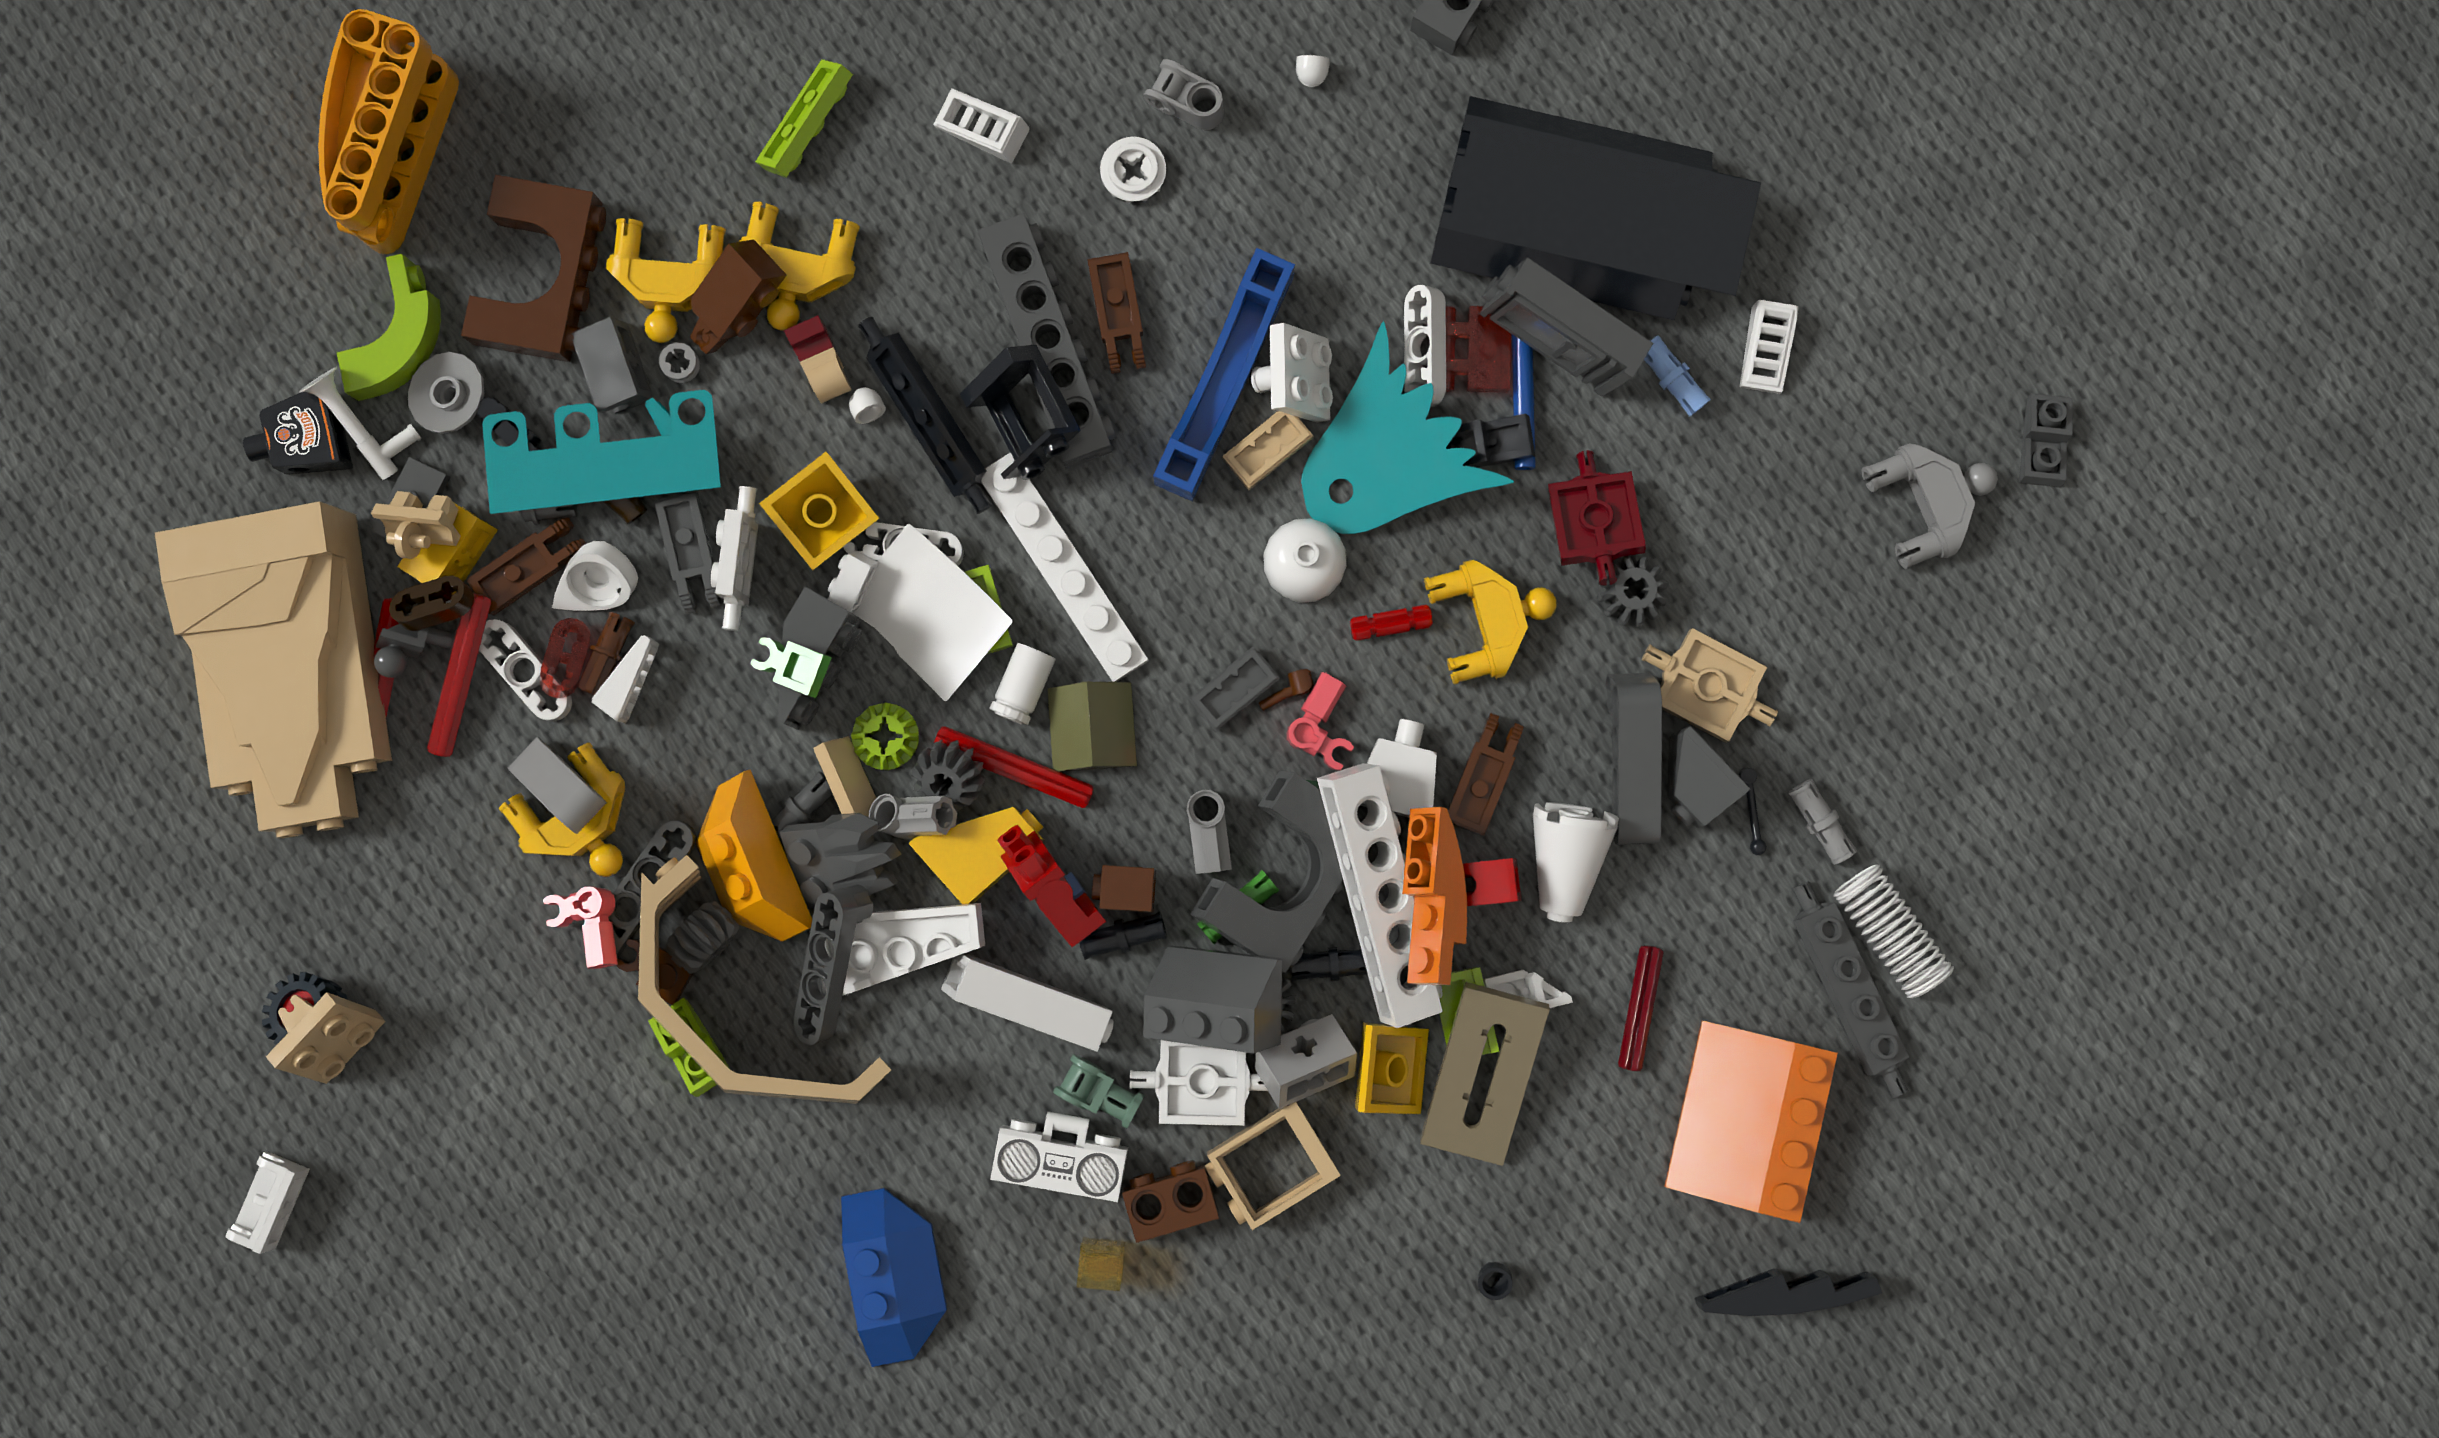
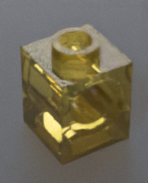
(1101, 1264)

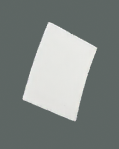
(931, 612)

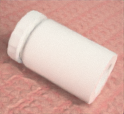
(1022, 684)

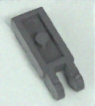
(687, 546)

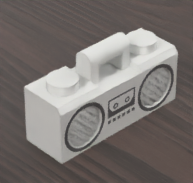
(1076, 1168)

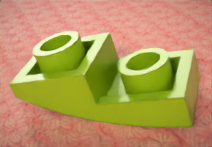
(693, 1075)

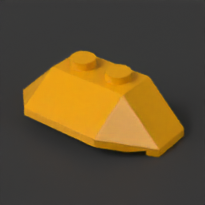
(750, 863)

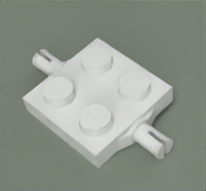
(735, 567)
(1199, 1084)

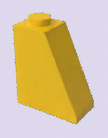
(970, 854)

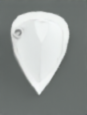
(595, 579)

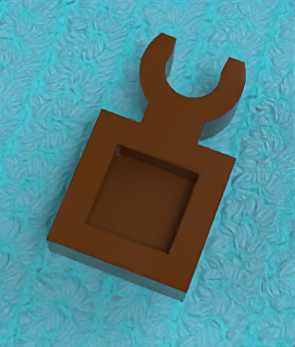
(671, 977)

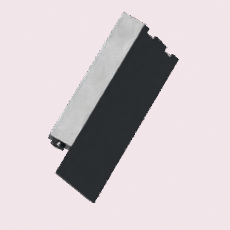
(1593, 206)

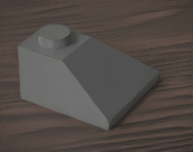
(1699, 780)

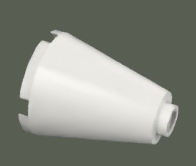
(1569, 855)

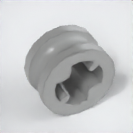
(673, 350)

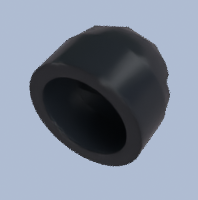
(1502, 1285)

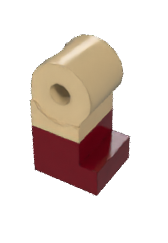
(818, 358)

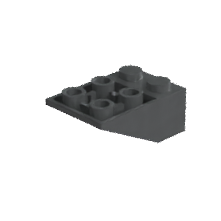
(823, 628)

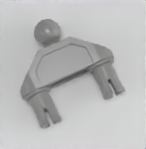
(1940, 494)

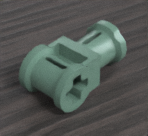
(1096, 1089)

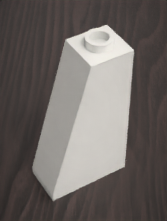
(1027, 1001)

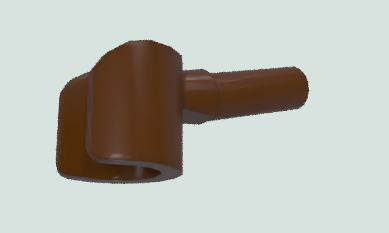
(1300, 684)

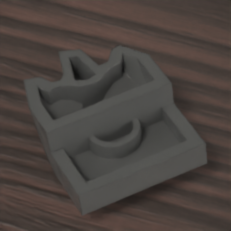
(838, 855)

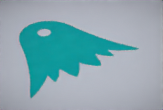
(1387, 452)

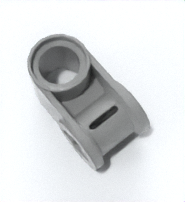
(1180, 90)

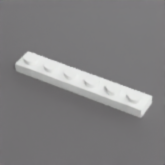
(1064, 571)

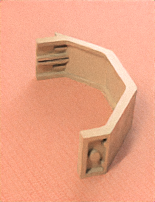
(674, 881)

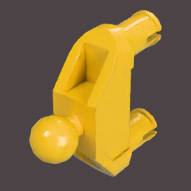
(807, 274)
(662, 283)
(1498, 614)
(556, 838)

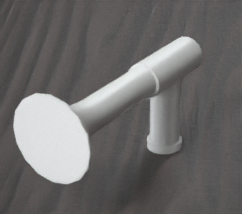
(376, 455)

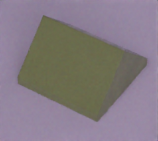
(1092, 726)

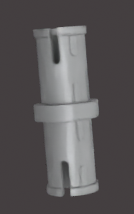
(1822, 821)

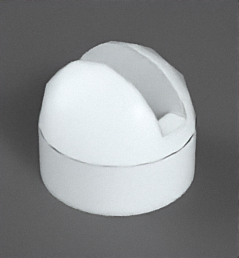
(1312, 69)
(866, 405)

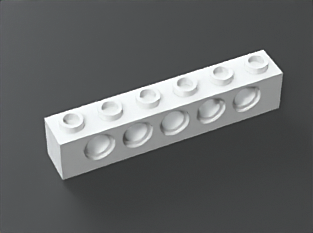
(1342, 796)

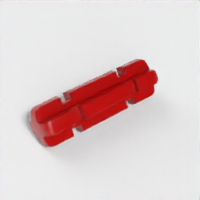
(1391, 622)

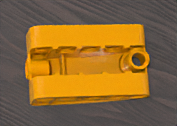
(368, 123)

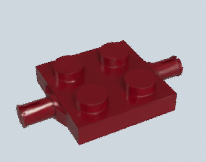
(1596, 518)

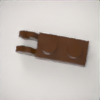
(1117, 306)
(524, 566)
(1483, 779)

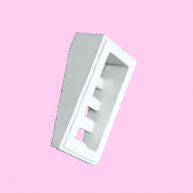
(1005, 136)
(1772, 310)
(624, 684)

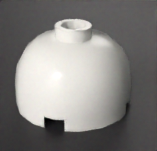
(1304, 560)

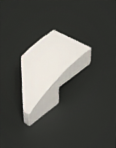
(1528, 986)

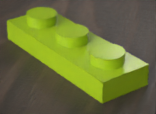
(804, 118)

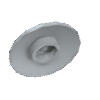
(433, 386)

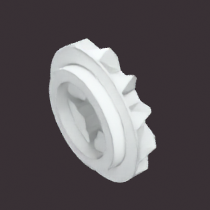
(1131, 151)

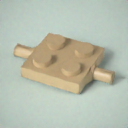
(1710, 685)

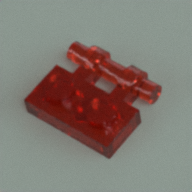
(1487, 352)

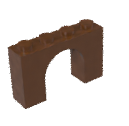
(546, 323)

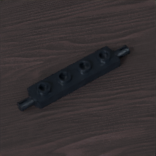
(926, 414)

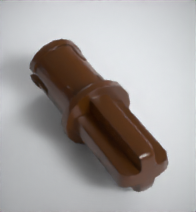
(605, 653)

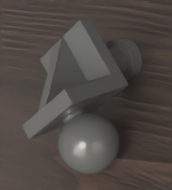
(398, 643)

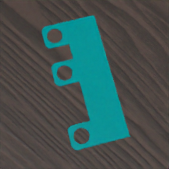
(595, 471)

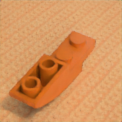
(1440, 903)

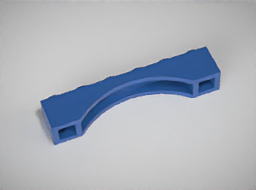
(1225, 375)

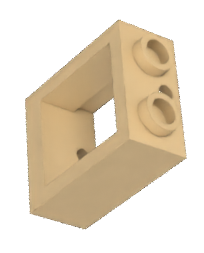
(1240, 1204)

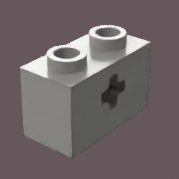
(1306, 1061)

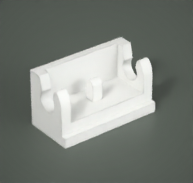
(268, 1203)

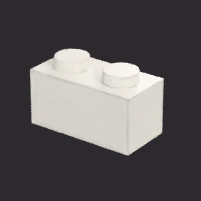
(852, 581)

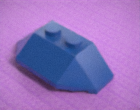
(891, 1275)

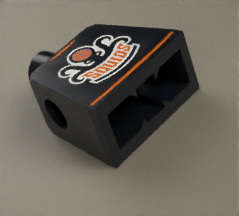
(300, 437)

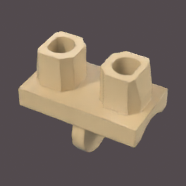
(414, 527)

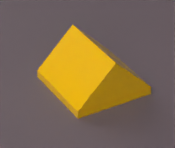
(819, 510)
(1391, 1069)

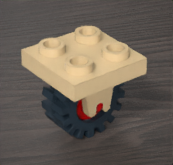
(316, 1027)

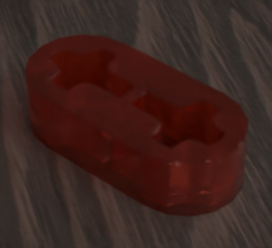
(555, 655)

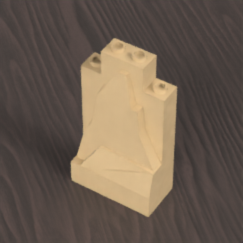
(280, 659)

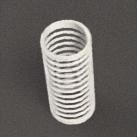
(1912, 987)

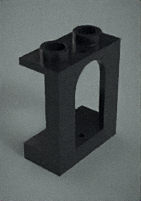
(992, 390)

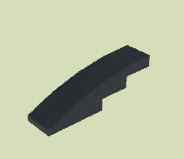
(1496, 440)
(1772, 1295)

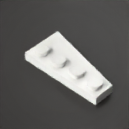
(909, 940)

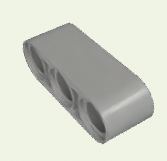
(556, 785)

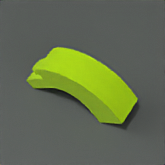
(404, 345)

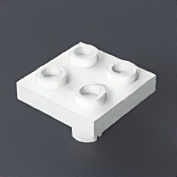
(1297, 373)

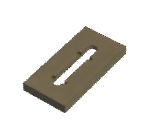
(1475, 1015)

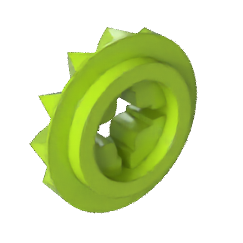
(898, 750)

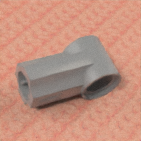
(913, 815)
(1209, 837)

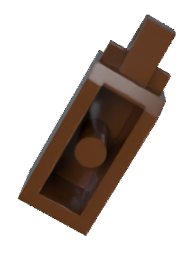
(734, 294)

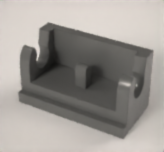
(612, 366)

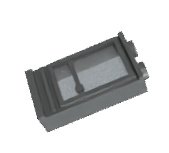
(1565, 326)

